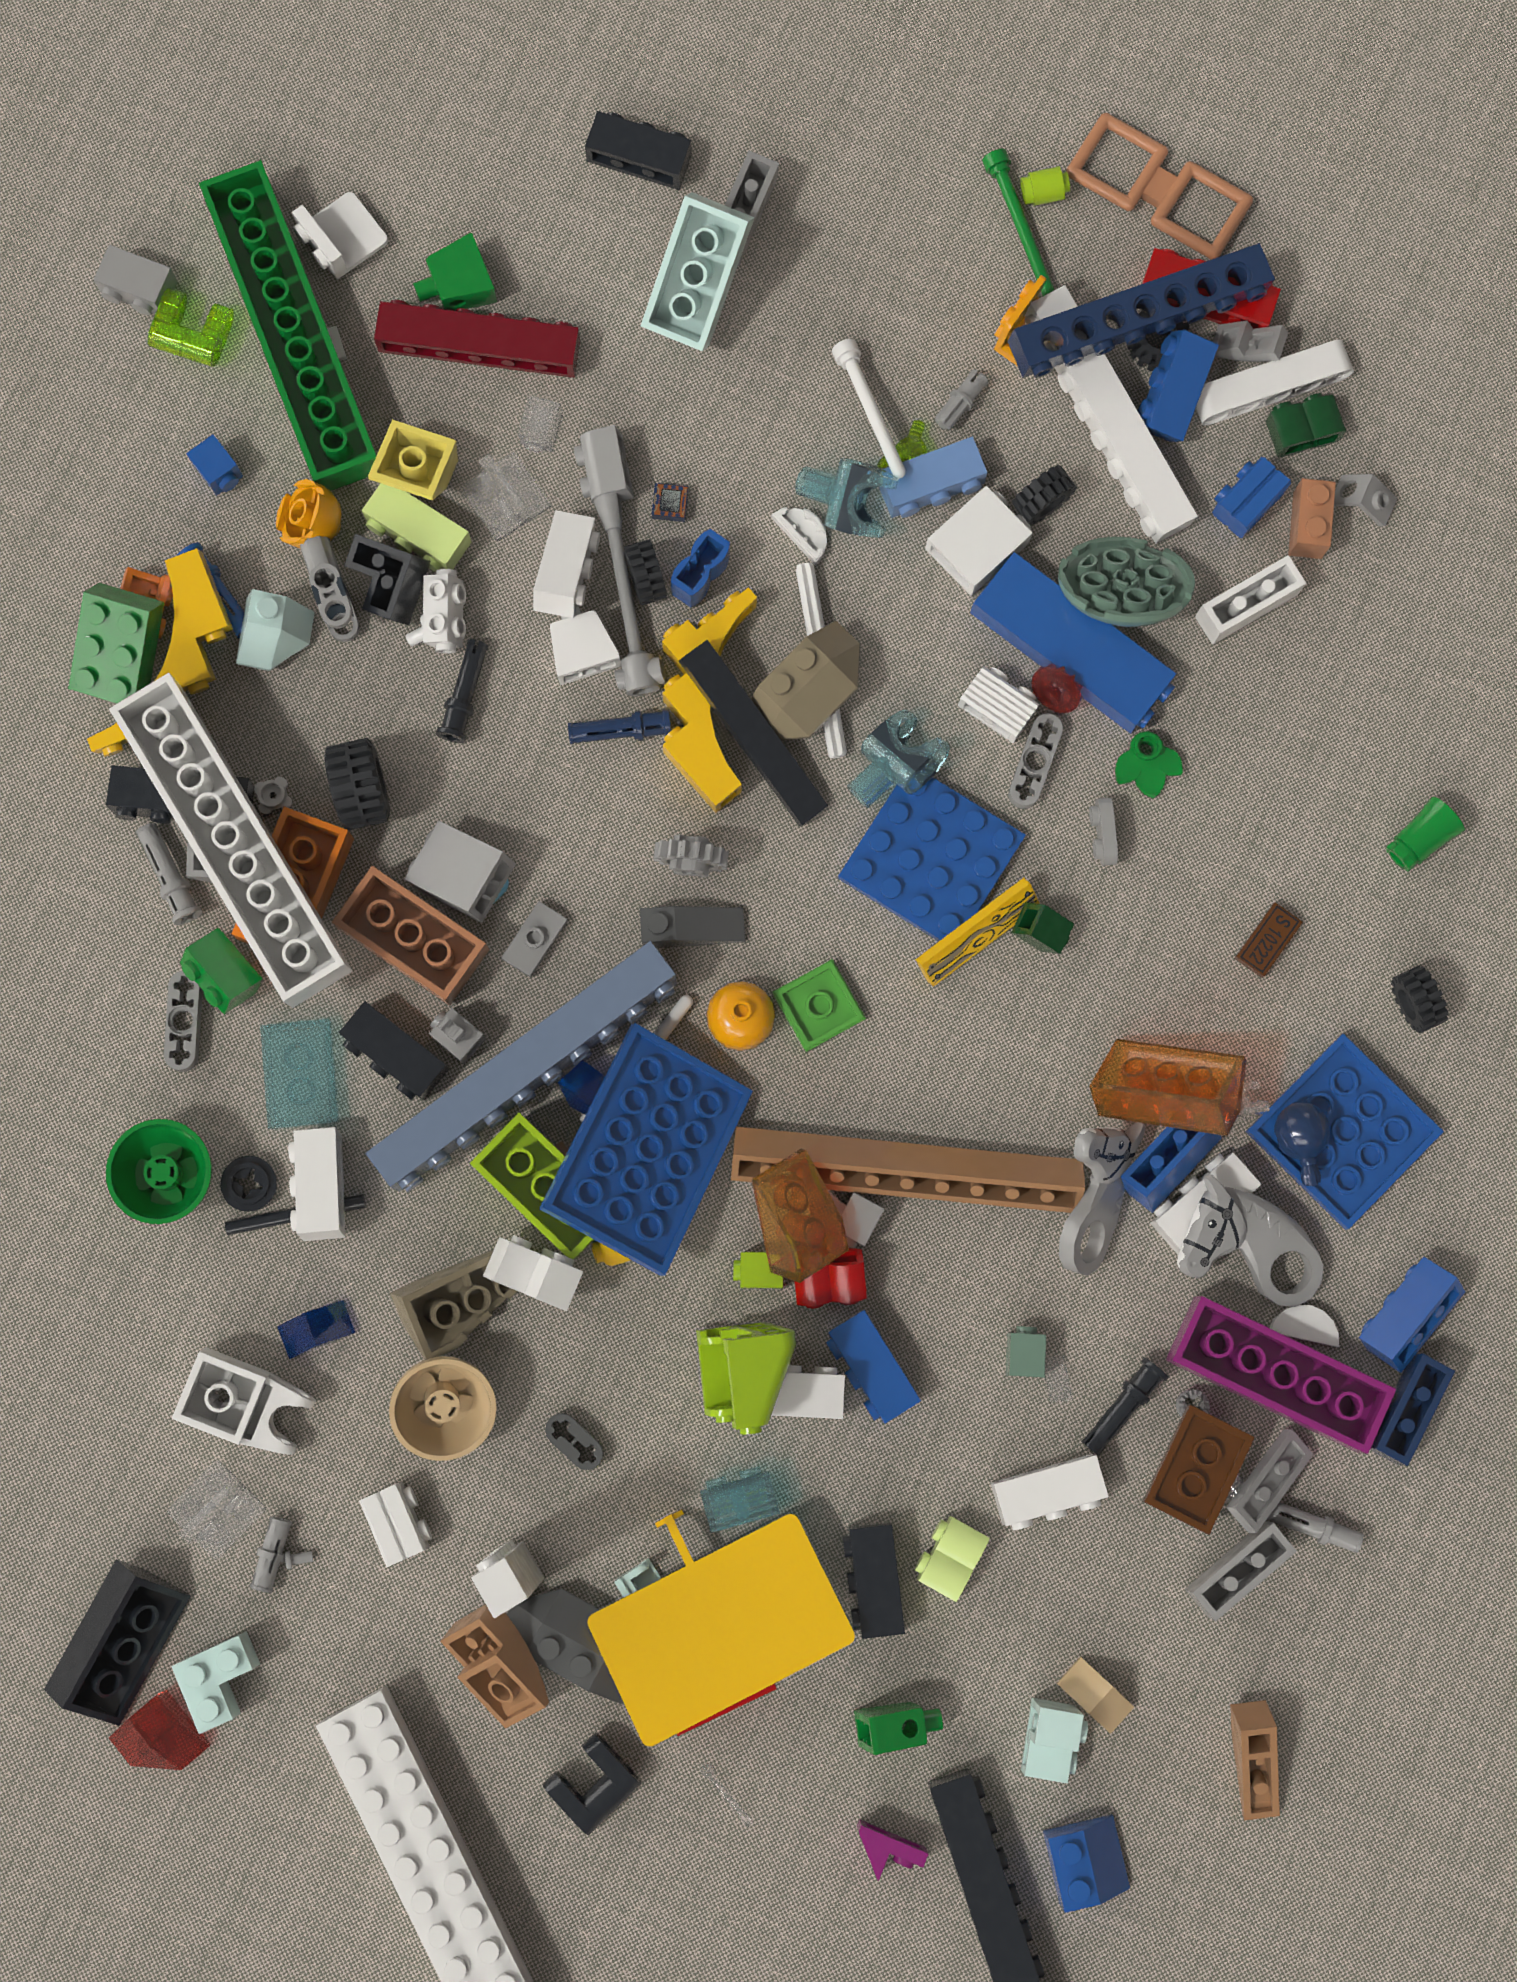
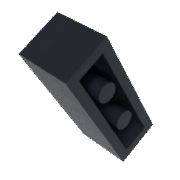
(638, 149)
(392, 1052)
(874, 1580)

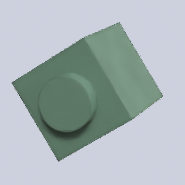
(1025, 1353)

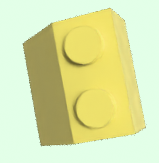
(415, 460)

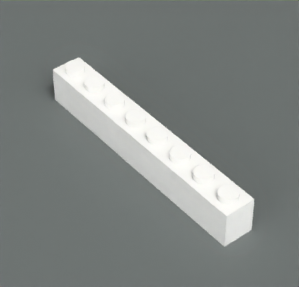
(1119, 432)

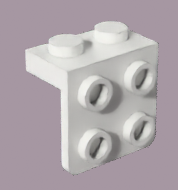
(340, 234)

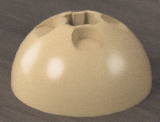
(447, 1425)

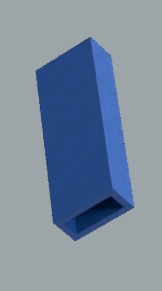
(1048, 629)

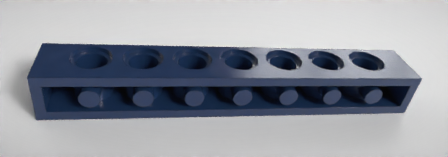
(1246, 265)

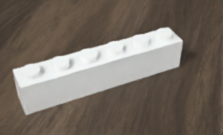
(507, 1577)

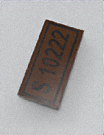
(1268, 940)

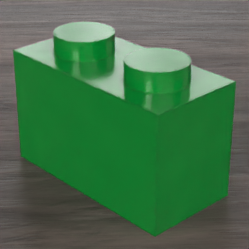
(220, 971)

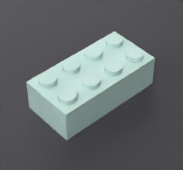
(697, 271)

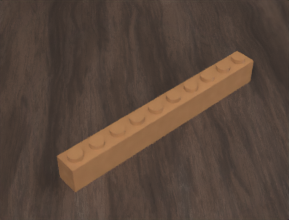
(918, 1169)

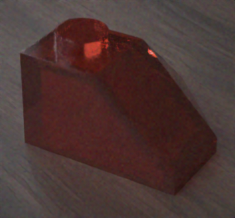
(159, 1736)

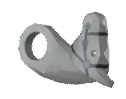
(1108, 1155)
(1240, 1220)

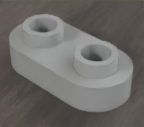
(1103, 818)

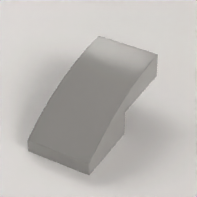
(1244, 343)

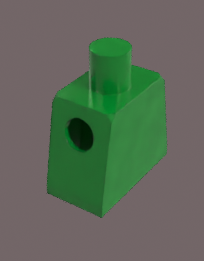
(457, 277)
(881, 1726)

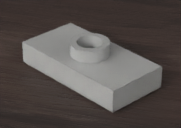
(534, 939)

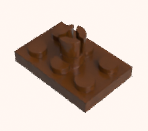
(1198, 1469)

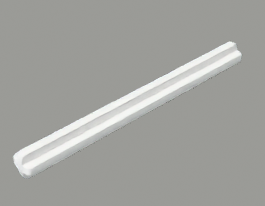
(814, 621)

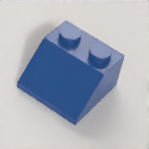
(1086, 1863)

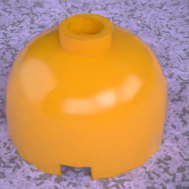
(308, 514)
(740, 1016)

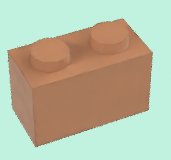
(1312, 518)

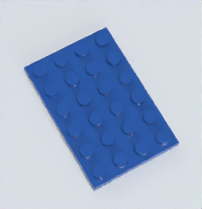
(646, 1150)

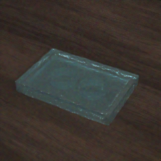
(299, 1074)

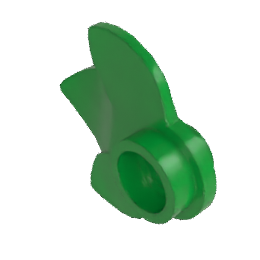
(1147, 769)

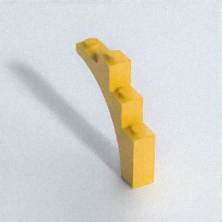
(197, 617)
(695, 747)

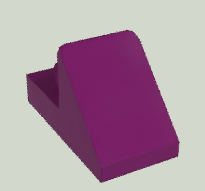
(881, 1843)

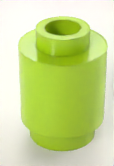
(1045, 186)

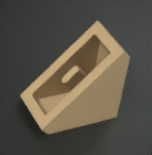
(1095, 1695)

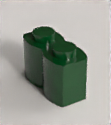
(1305, 424)

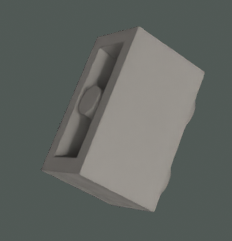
(133, 280)

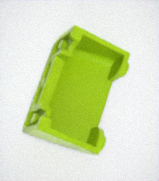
(743, 1372)

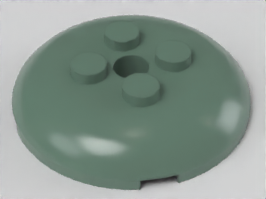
(1126, 581)

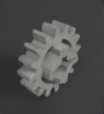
(691, 855)

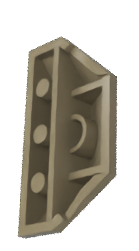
(810, 683)

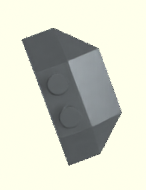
(561, 1641)

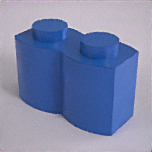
(707, 562)

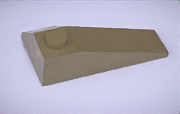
(449, 1305)

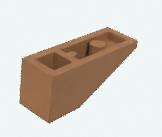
(1256, 1759)

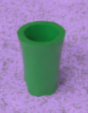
(1425, 834)

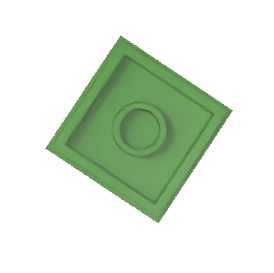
(819, 1006)

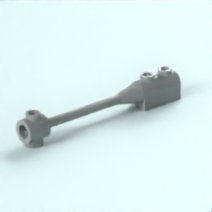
(607, 485)

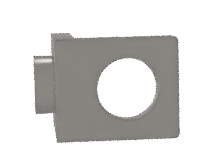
(1369, 496)

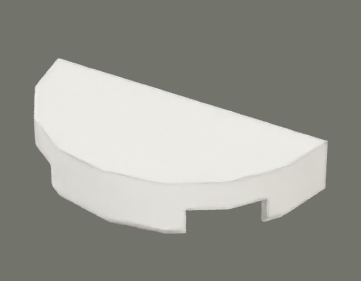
(804, 530)
(1307, 1324)

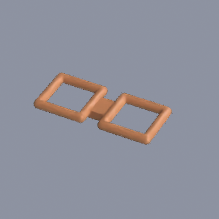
(1159, 186)

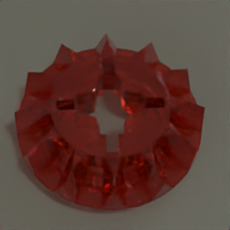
(1051, 696)

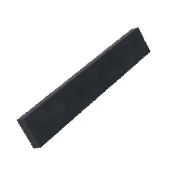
(753, 733)

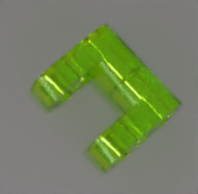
(171, 337)

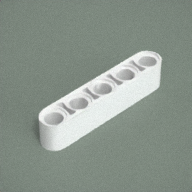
(1274, 382)

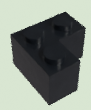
(395, 578)

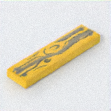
(975, 933)

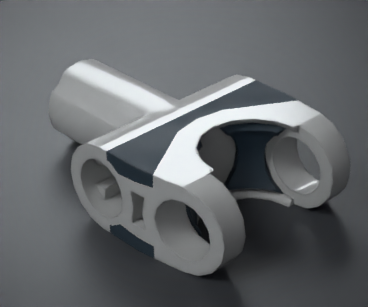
(328, 587)

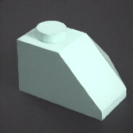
(272, 630)

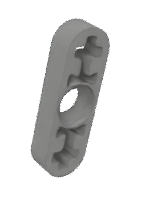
(1035, 786)
(173, 1046)

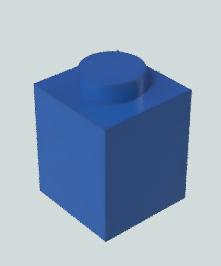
(215, 465)

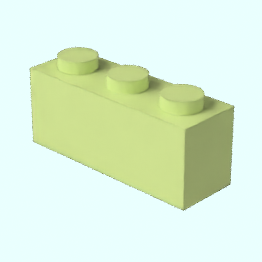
(416, 527)

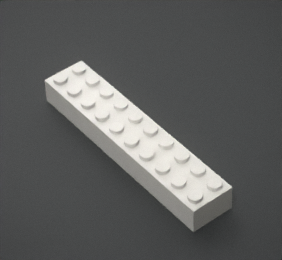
(230, 840)
(420, 1843)

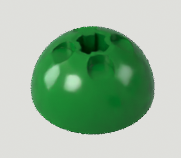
(146, 1157)

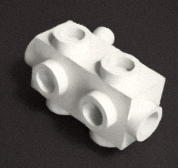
(442, 613)

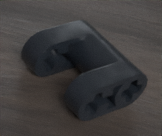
(604, 1796)

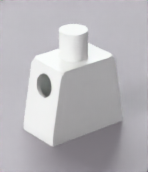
(582, 647)

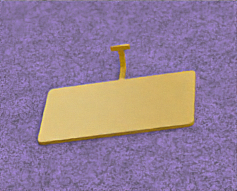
(719, 1628)

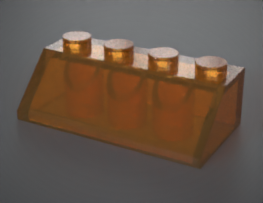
(1170, 1086)

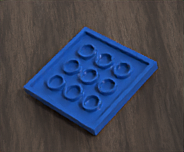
(931, 857)
(1372, 1130)

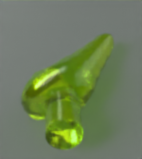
(910, 446)

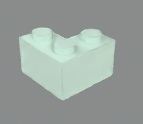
(206, 1676)
(1051, 1738)

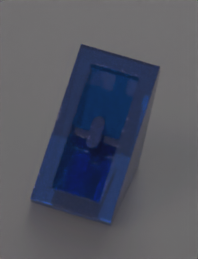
(316, 1329)

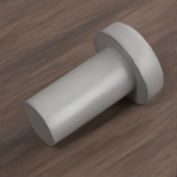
(298, 1558)

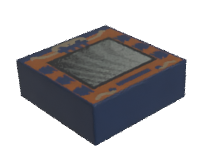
(669, 502)

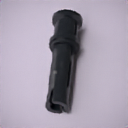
(459, 706)
(1134, 1393)

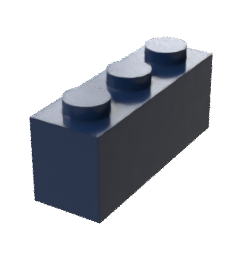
(1411, 1408)

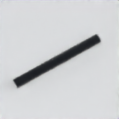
(281, 1217)

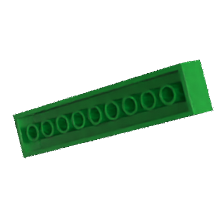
(289, 326)

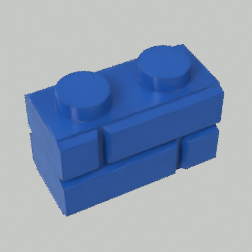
(1251, 496)

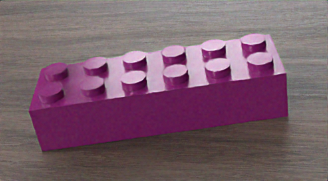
(1281, 1375)

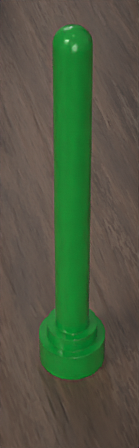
(997, 165)

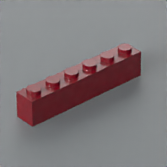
(477, 338)

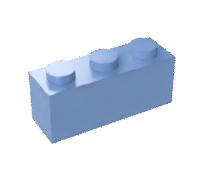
(936, 478)

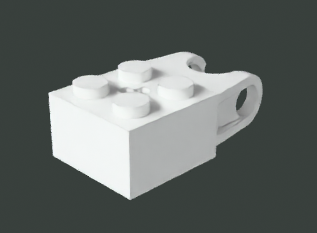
(249, 1412)

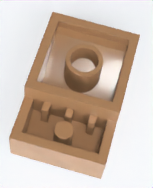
(497, 1665)

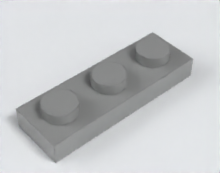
(1269, 1481)

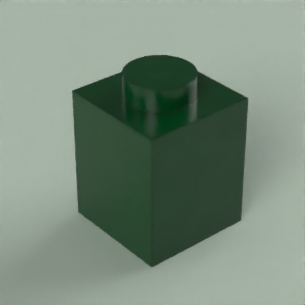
(1042, 928)

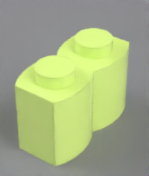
(952, 1557)

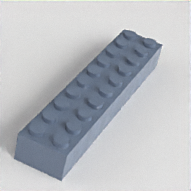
(523, 1068)

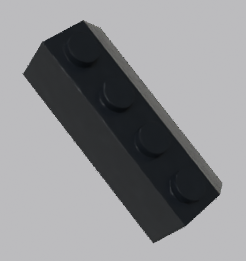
(116, 1643)

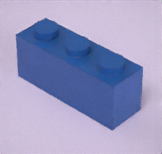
(1177, 384)
(1166, 1164)
(1411, 1314)
(872, 1368)

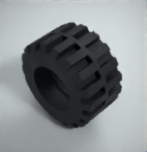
(357, 784)

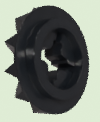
(242, 1168)

